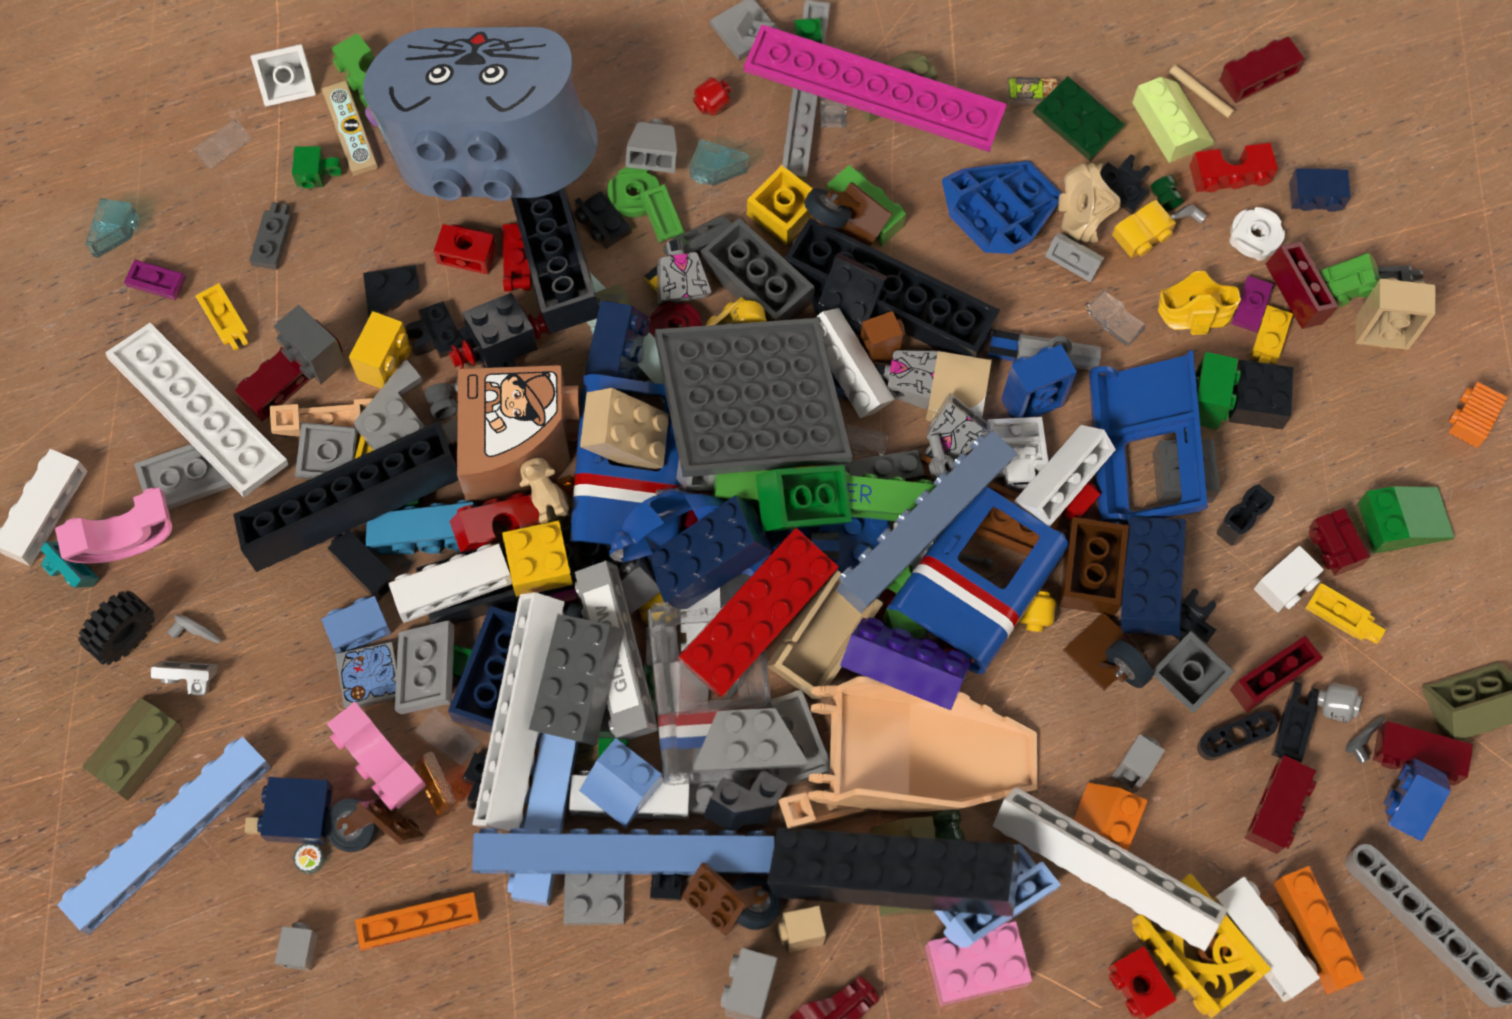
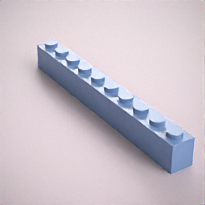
(620, 853)

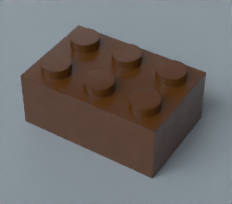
(1094, 566)

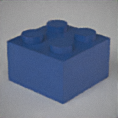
(1416, 799)

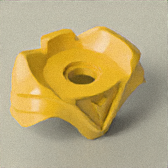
(1209, 309)

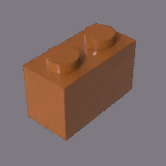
(882, 337)

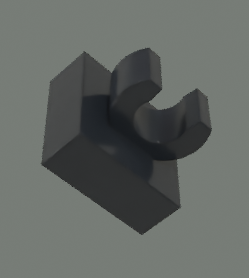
(666, 887)

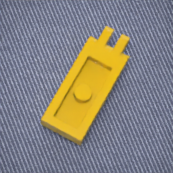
(223, 316)

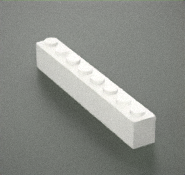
(511, 741)
(1110, 868)

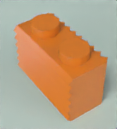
(1477, 414)

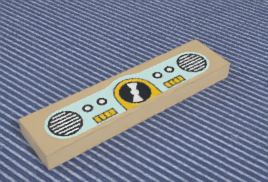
(349, 128)

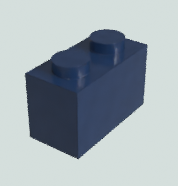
(1319, 189)

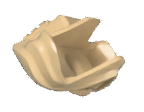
(1086, 202)

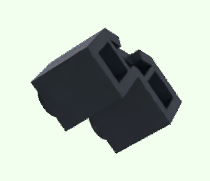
(736, 806)

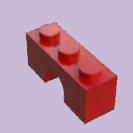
(1213, 173)
(474, 525)

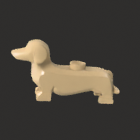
(546, 496)

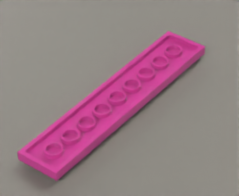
(875, 88)

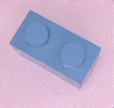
(355, 625)

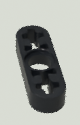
(1252, 720)

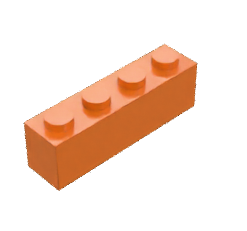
(1318, 930)

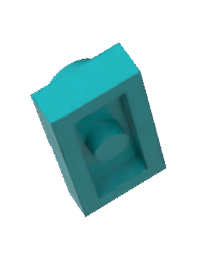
(75, 574)

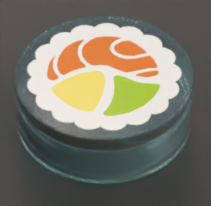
(308, 858)

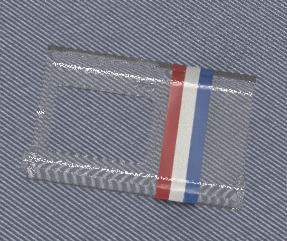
(686, 723)

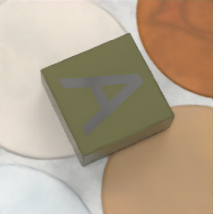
(613, 294)

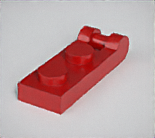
(514, 260)

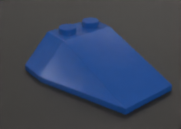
(1000, 204)

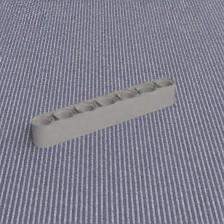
(1445, 929)

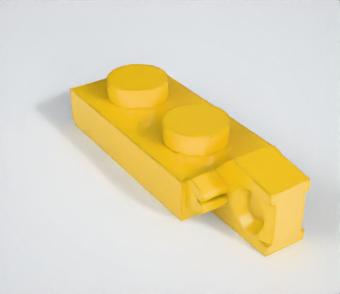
(1271, 335)
(1344, 614)

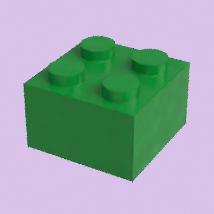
(1215, 383)

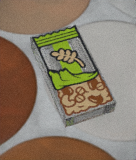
(1029, 89)

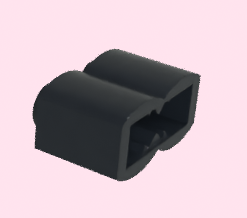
(1245, 515)

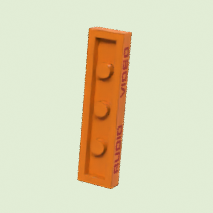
(417, 921)

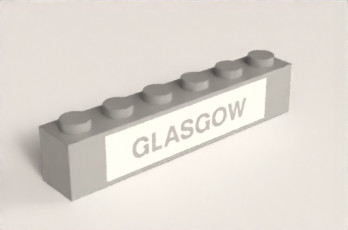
(629, 695)

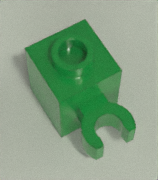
(310, 166)

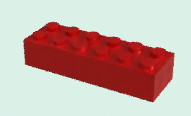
(757, 612)

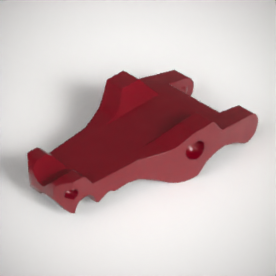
(847, 1004)

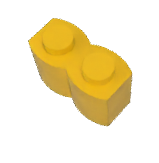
(1143, 229)

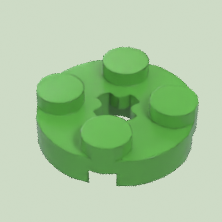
(621, 185)

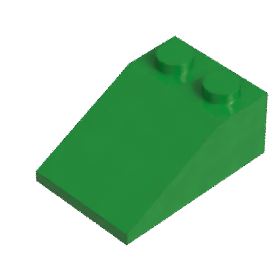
(803, 497)
(1404, 517)

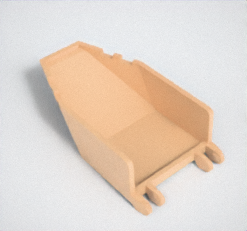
(917, 756)

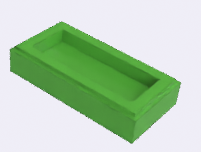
(661, 213)

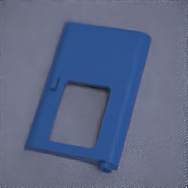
(1145, 405)

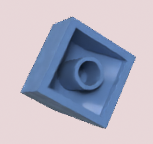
(621, 782)

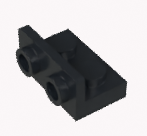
(602, 219)

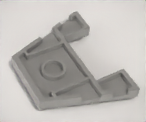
(390, 417)

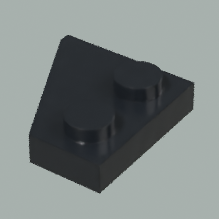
(390, 288)

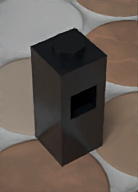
(361, 564)

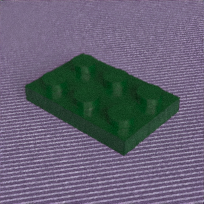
(1079, 118)

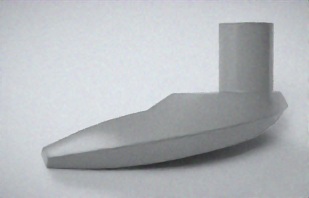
(1190, 211)
(183, 622)

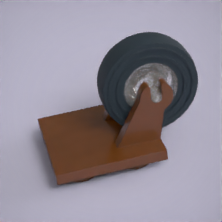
(849, 212)
(1109, 655)
(356, 823)
(725, 906)

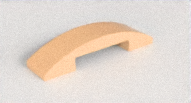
(288, 418)
(803, 812)

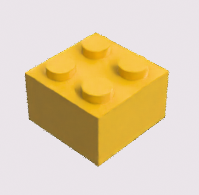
(780, 205)
(379, 350)
(537, 558)

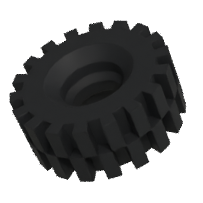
(116, 627)

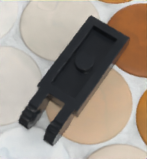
(1295, 724)

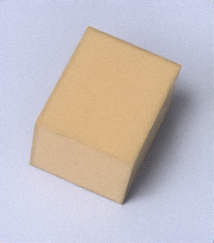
(251, 826)

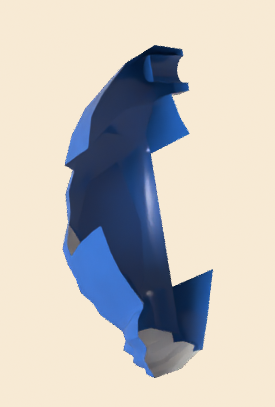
(652, 513)

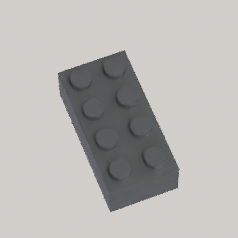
(756, 272)
(576, 679)

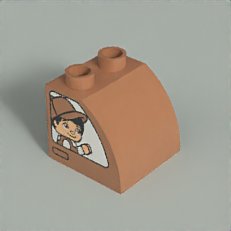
(509, 419)

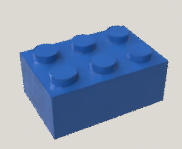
(1038, 383)

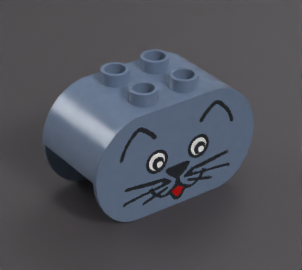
(481, 112)

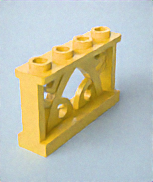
(1242, 957)

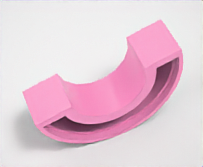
(117, 536)
(376, 757)

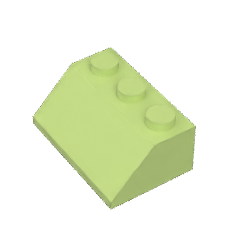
(1171, 118)

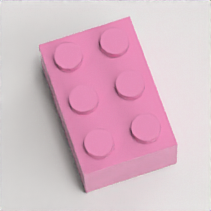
(980, 970)

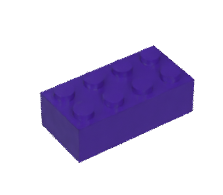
(906, 662)

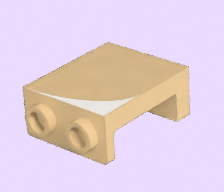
(962, 377)

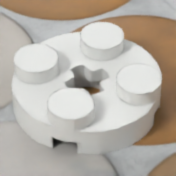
(1254, 246)

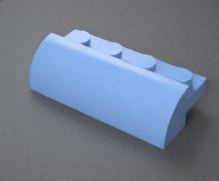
(1033, 885)

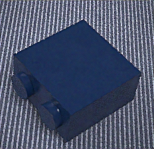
(295, 810)

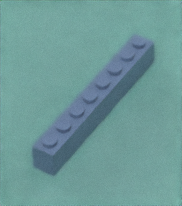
(926, 521)

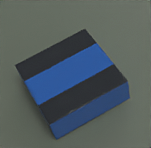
(1003, 345)
(827, 542)

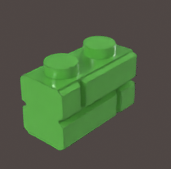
(1351, 278)

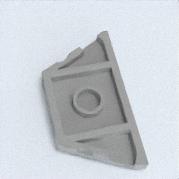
(748, 742)

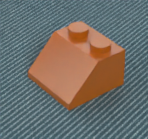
(1110, 813)

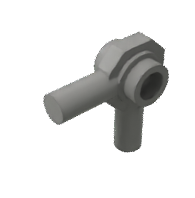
(940, 461)

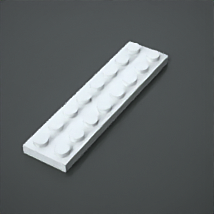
(197, 409)

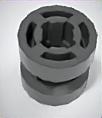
(442, 403)

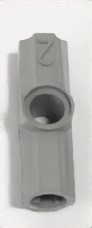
(1080, 355)

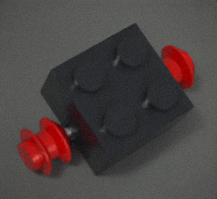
(498, 333)

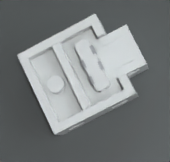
(1028, 440)

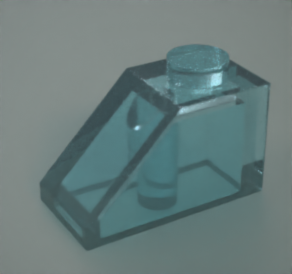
(717, 163)
(111, 226)

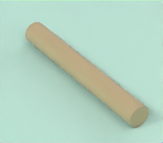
(1201, 91)

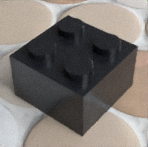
(1263, 395)

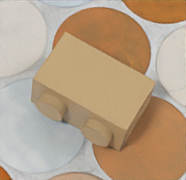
(802, 929)

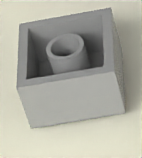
(750, 985)

